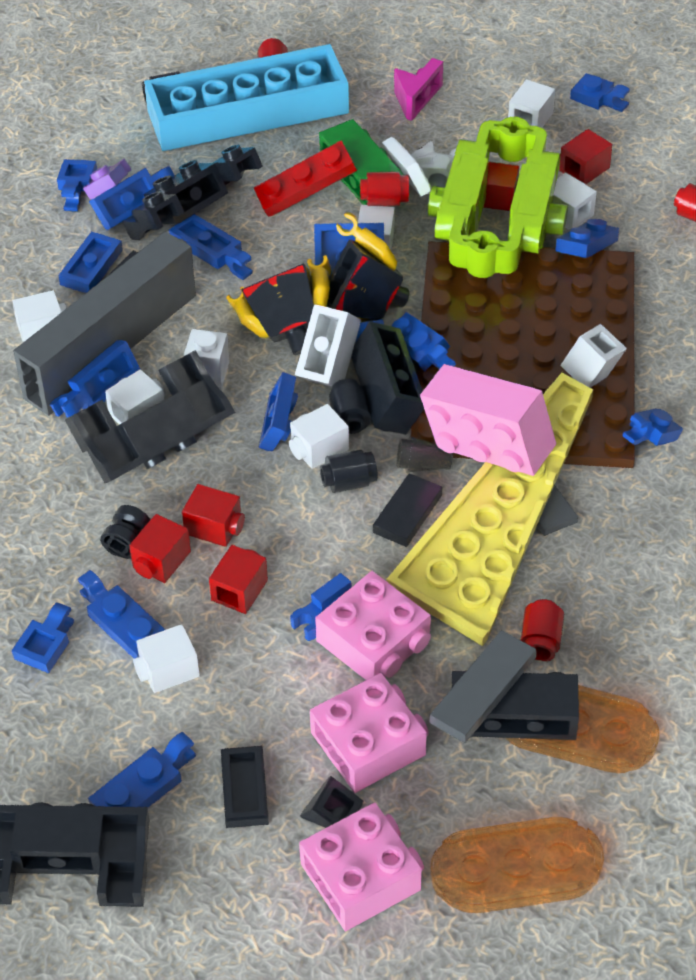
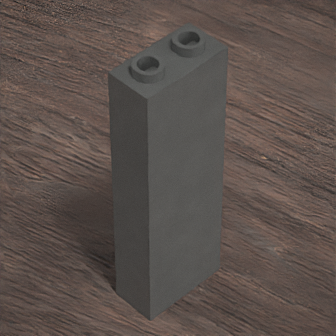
(118, 308)

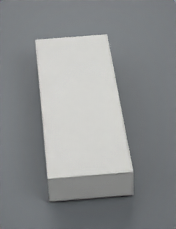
(407, 165)

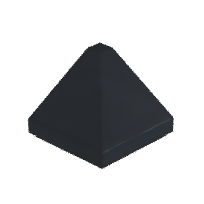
(331, 804)

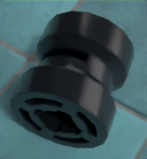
(127, 524)

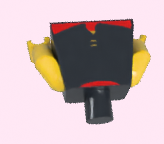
(365, 276)
(284, 303)

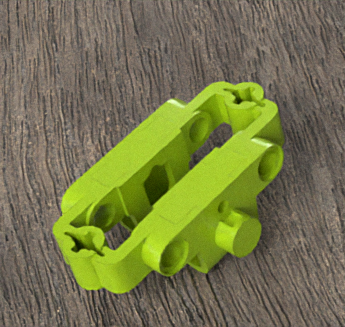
(463, 198)

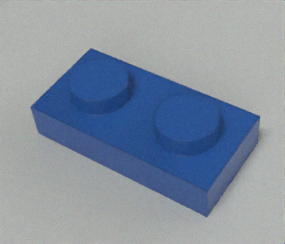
(587, 238)
(90, 262)
(279, 406)

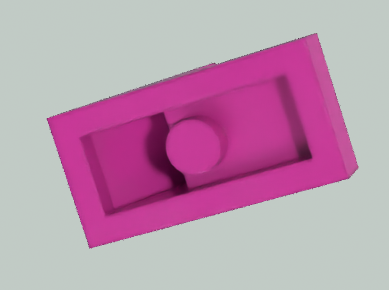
(417, 90)

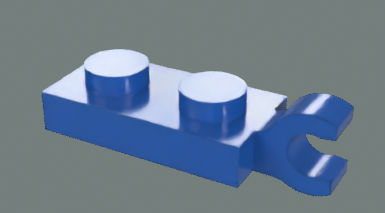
(119, 201)
(213, 245)
(423, 343)
(94, 379)
(117, 613)
(147, 777)

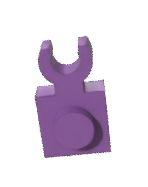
(106, 178)

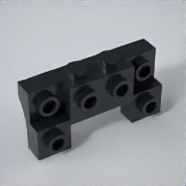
(190, 190)
(143, 438)
(77, 841)

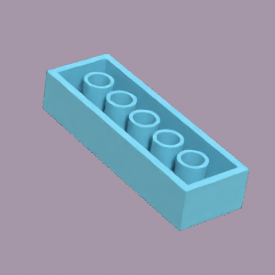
(246, 97)

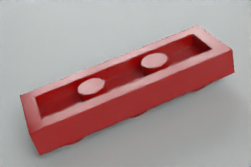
(305, 179)

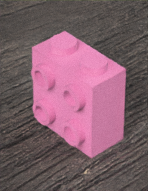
(373, 627)
(369, 732)
(361, 865)

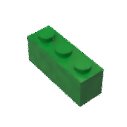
(362, 150)

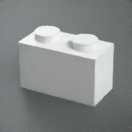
(327, 346)

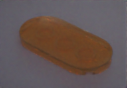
(604, 734)
(516, 865)

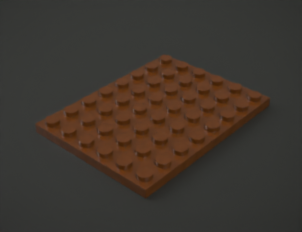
(526, 326)

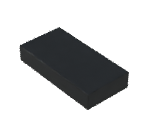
(407, 510)
(244, 786)

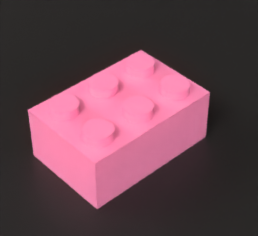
(489, 419)

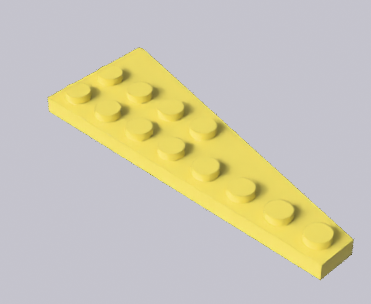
(477, 543)

